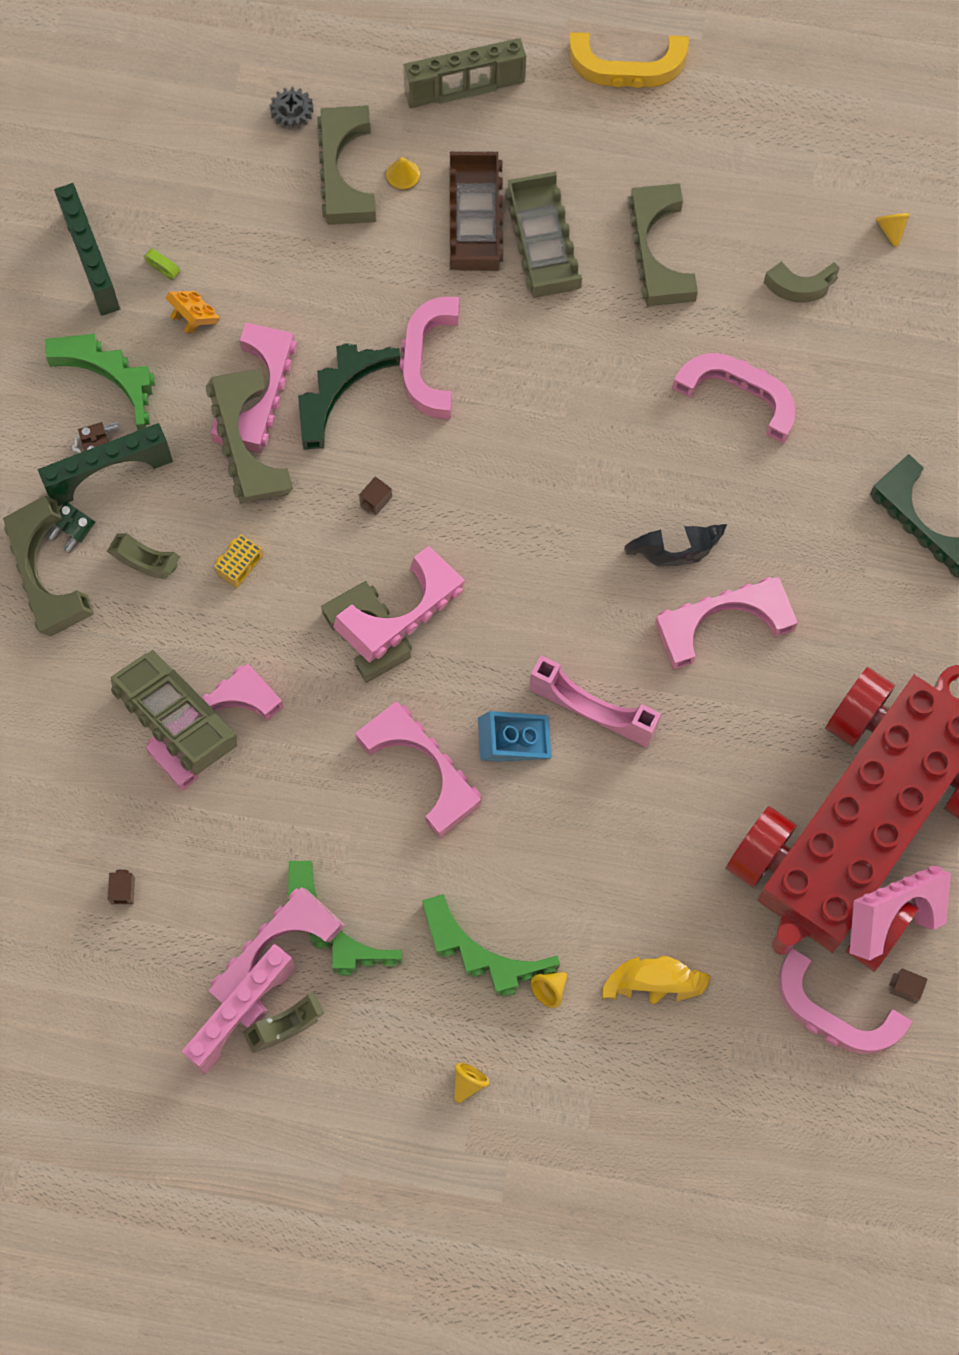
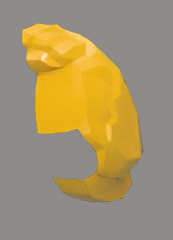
(655, 975)

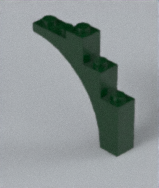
(332, 383)

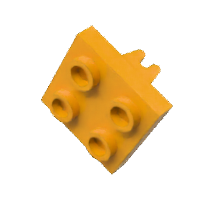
(192, 309)

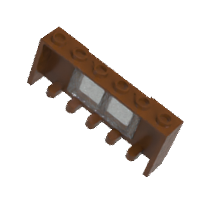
(475, 211)

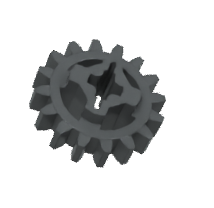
(282, 107)

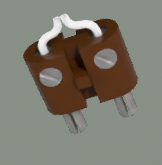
(94, 435)

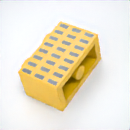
(238, 560)

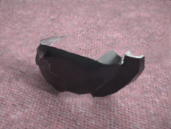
(652, 546)

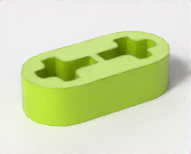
(162, 264)

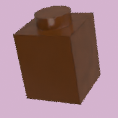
(375, 496)
(121, 887)
(907, 985)

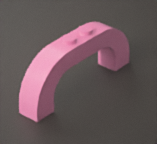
(430, 314)
(745, 377)
(822, 1022)

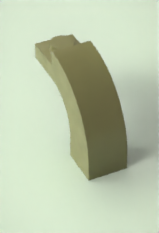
(797, 288)
(143, 558)
(284, 1025)

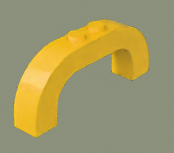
(627, 72)

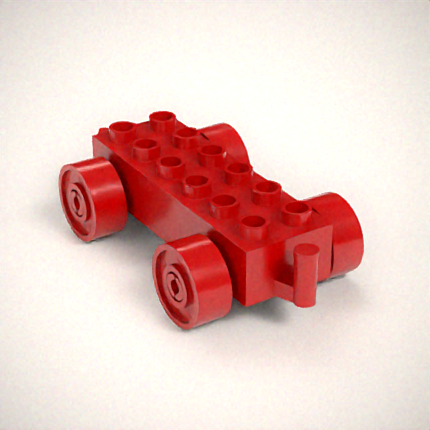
(865, 816)

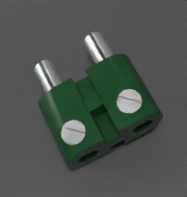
(73, 523)

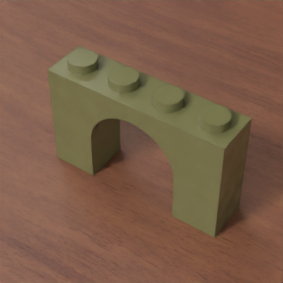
(365, 599)

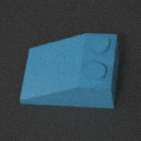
(513, 737)

